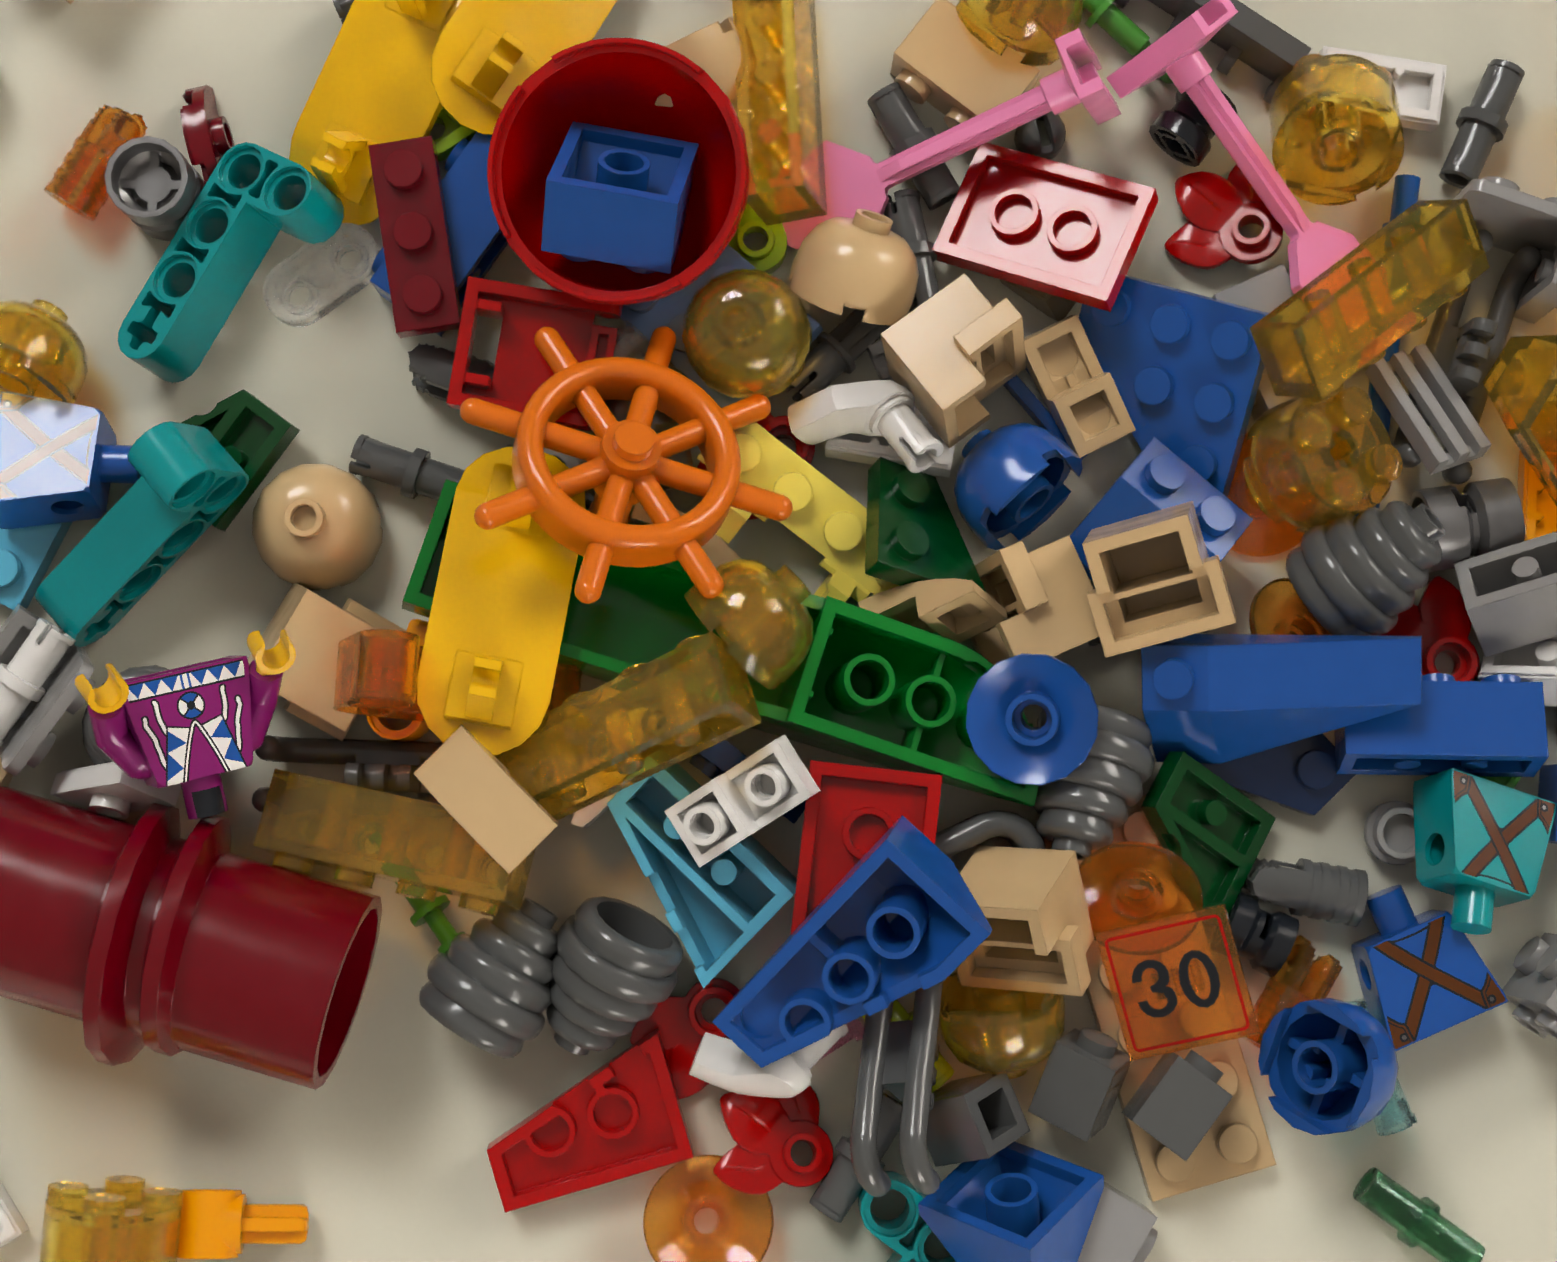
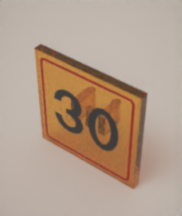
(1177, 982)

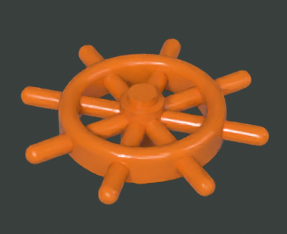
(625, 463)

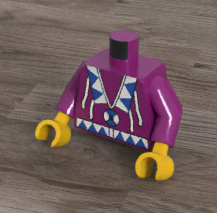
(190, 720)

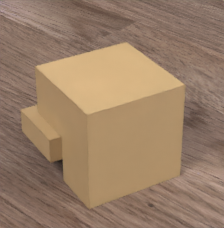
(955, 356)
(1154, 580)
(1042, 601)
(315, 631)
(1036, 921)

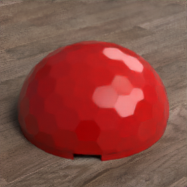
(617, 88)

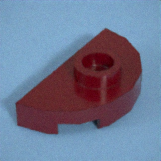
(204, 131)

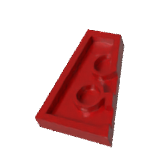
(595, 1132)

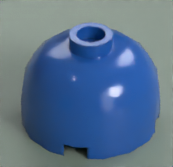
(1012, 481)
(1328, 1066)

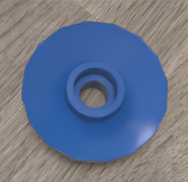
(1011, 745)

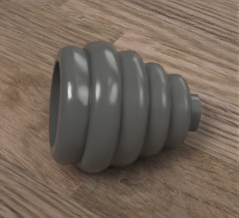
(1366, 567)
(1096, 796)
(609, 973)
(495, 979)

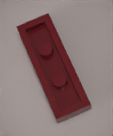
(415, 236)

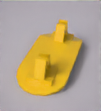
(498, 45)
(370, 94)
(494, 616)

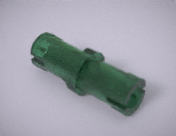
(1416, 1219)

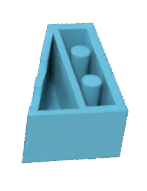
(709, 906)

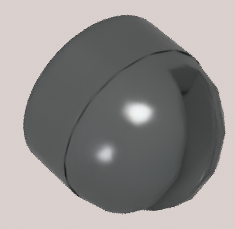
(1028, 138)

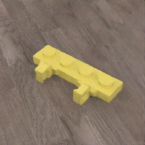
(820, 514)

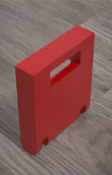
(518, 362)

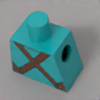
(1478, 844)

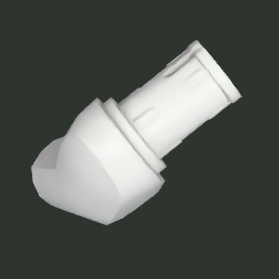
(869, 410)
(730, 1068)

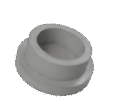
(1391, 833)

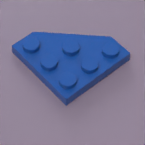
(1181, 371)

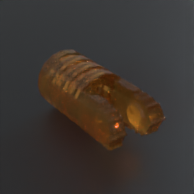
(80, 178)
(1295, 984)

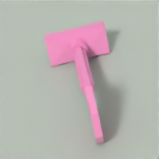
(1177, 53)
(859, 183)

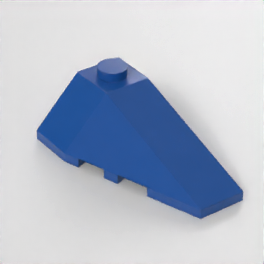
(1258, 692)
(877, 936)

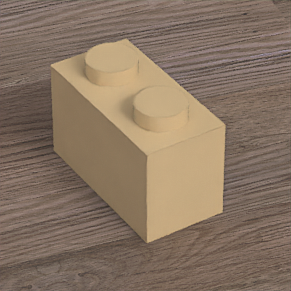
(955, 70)

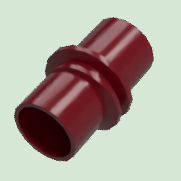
(178, 940)

